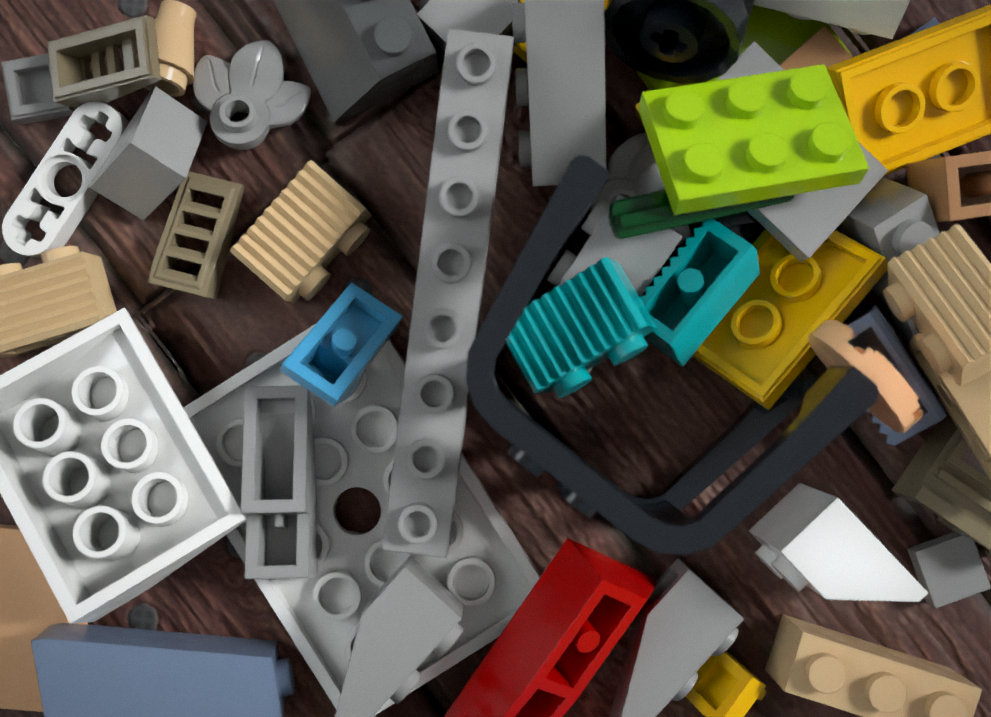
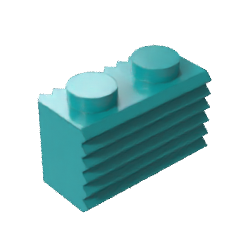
(699, 289)
(579, 327)

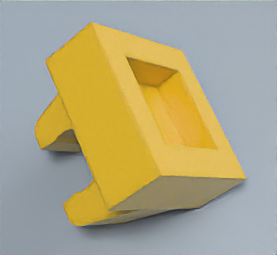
(725, 688)

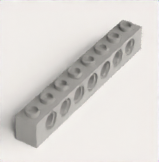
(448, 291)

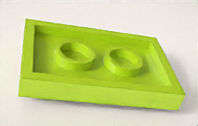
(751, 138)

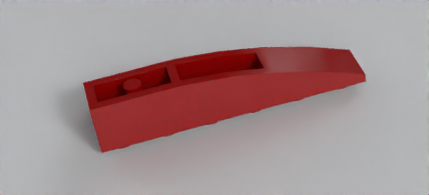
(556, 637)

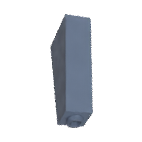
(158, 673)

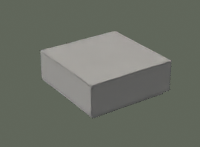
(30, 90)
(949, 569)

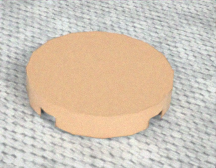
(896, 400)

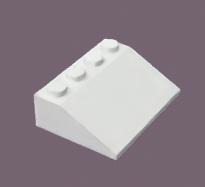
(106, 469)

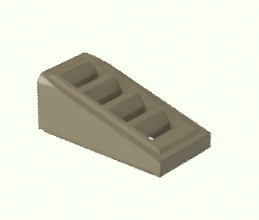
(72, 57)
(171, 249)

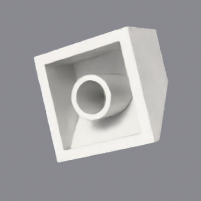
(824, 546)

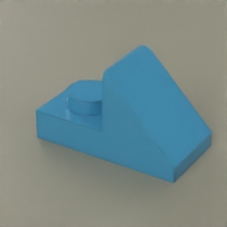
(342, 345)

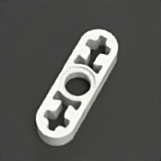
(41, 183)

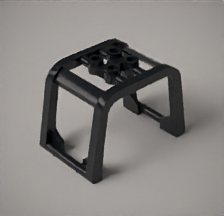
(654, 520)

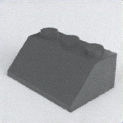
(359, 50)

